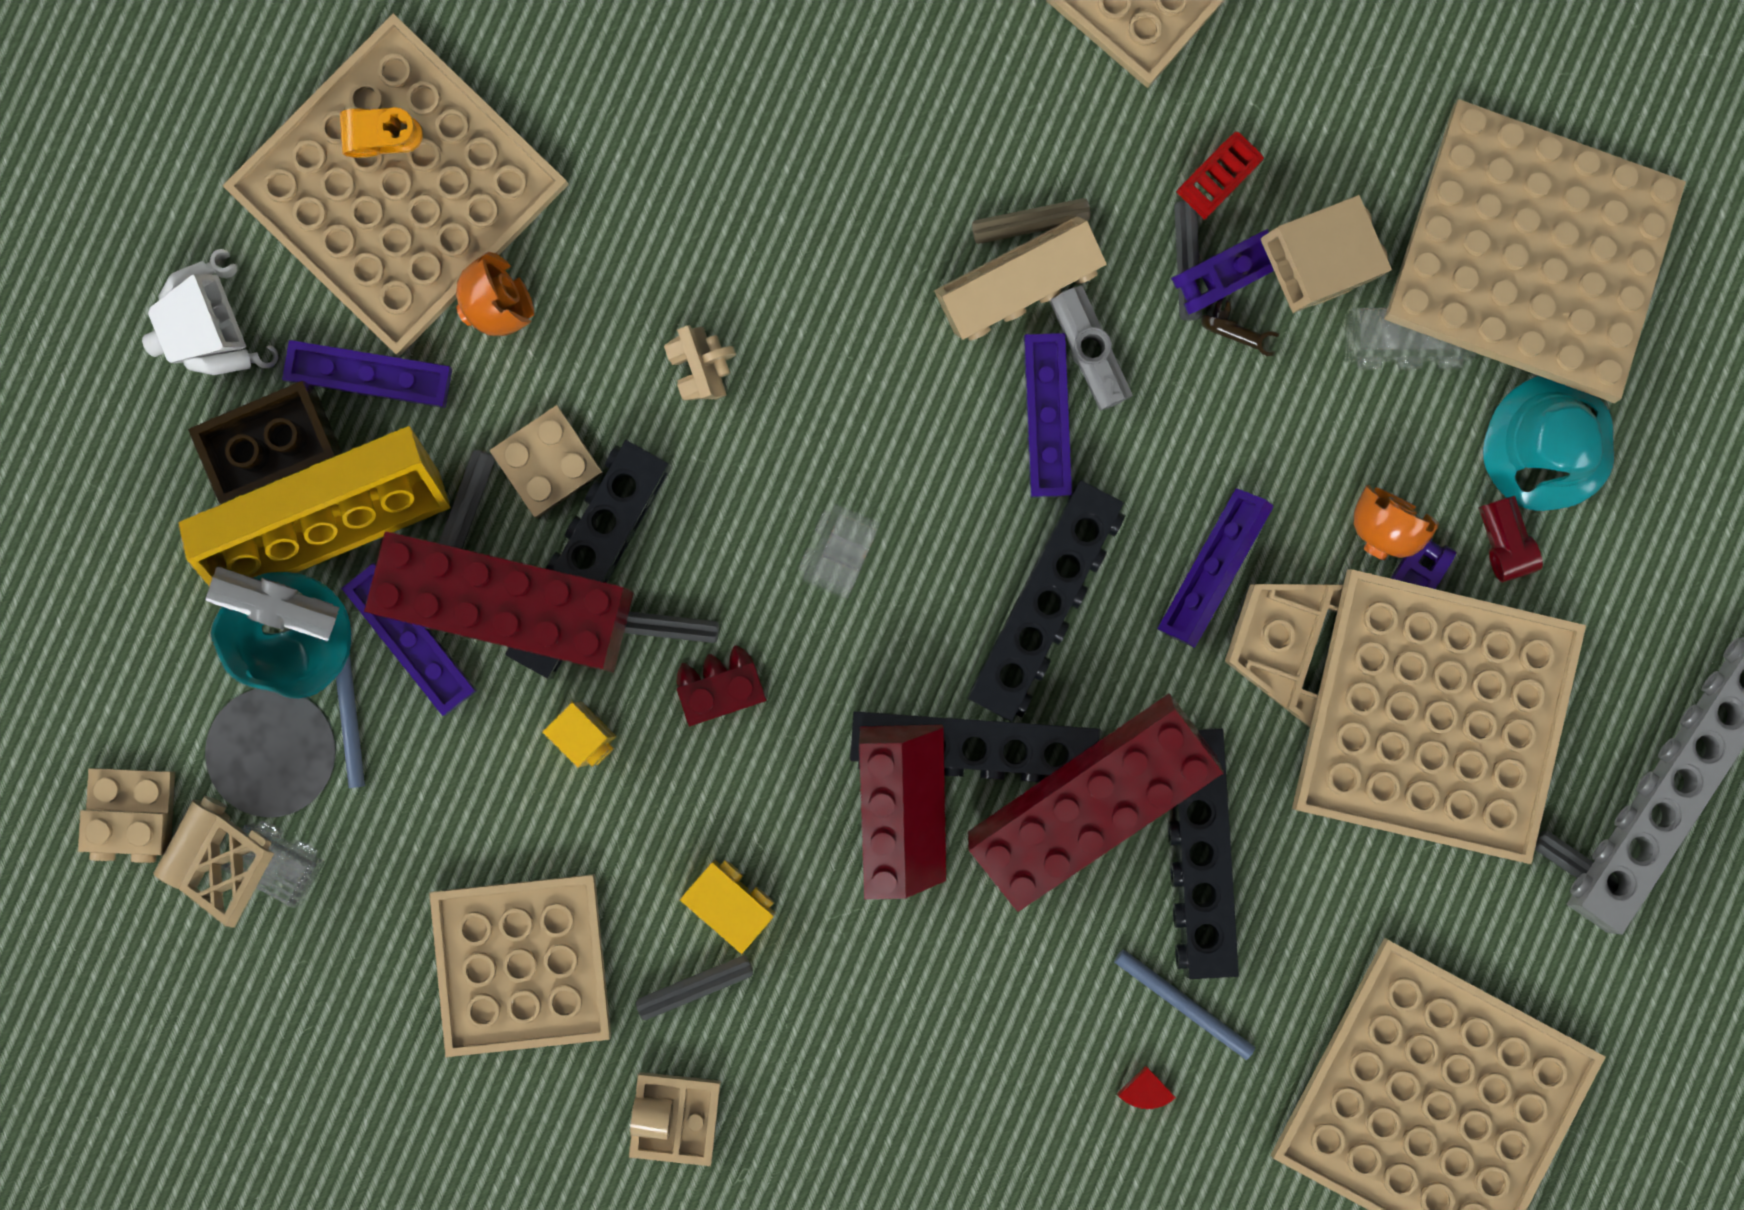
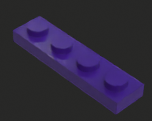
(367, 374)
(1047, 415)
(1215, 567)
(415, 650)

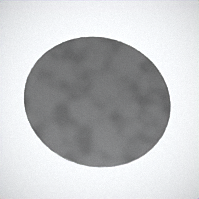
(269, 753)

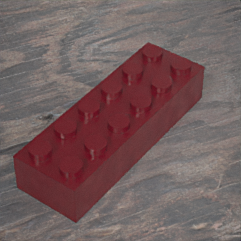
(499, 601)
(1093, 803)

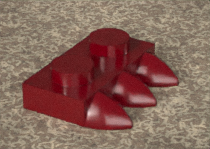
(719, 690)

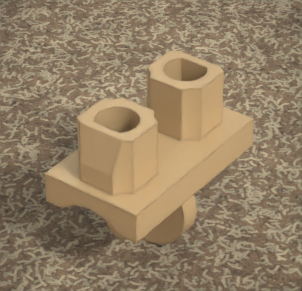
(705, 360)

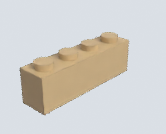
(1021, 278)

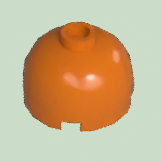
(491, 298)
(1391, 524)

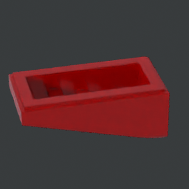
(1238, 157)

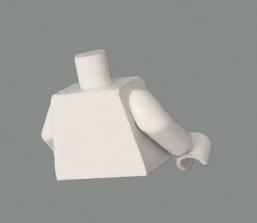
(197, 323)

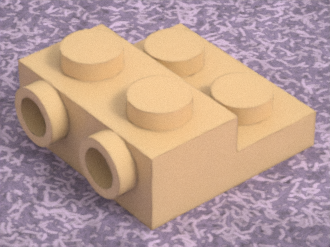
(127, 814)

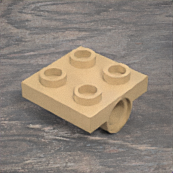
(674, 1119)

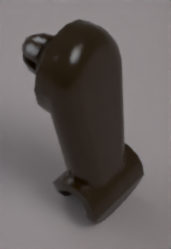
(1221, 325)

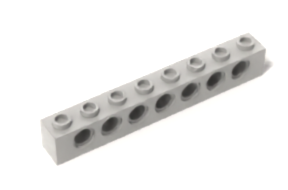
(1679, 808)

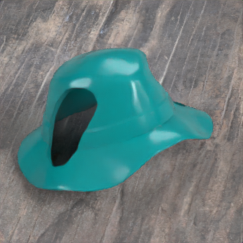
(1549, 429)
(288, 660)

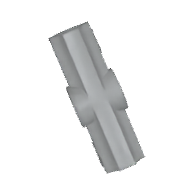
(1079, 324)
(272, 603)

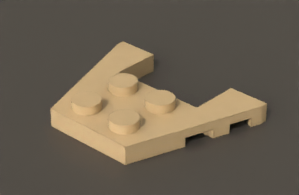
(1279, 638)

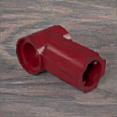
(1512, 549)

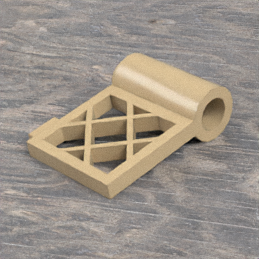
(197, 850)

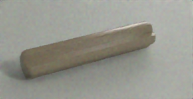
(1029, 220)

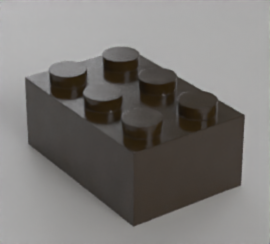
(264, 441)

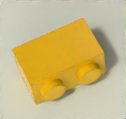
(581, 735)
(729, 905)

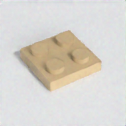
(546, 461)

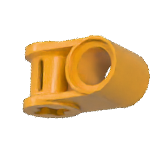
(371, 132)

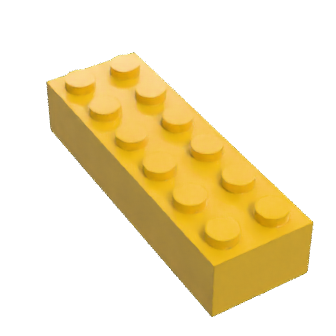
(318, 510)

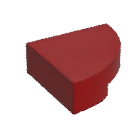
(1146, 1091)

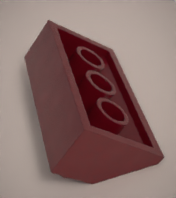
(902, 809)

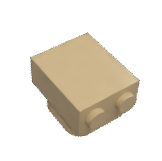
(1326, 253)

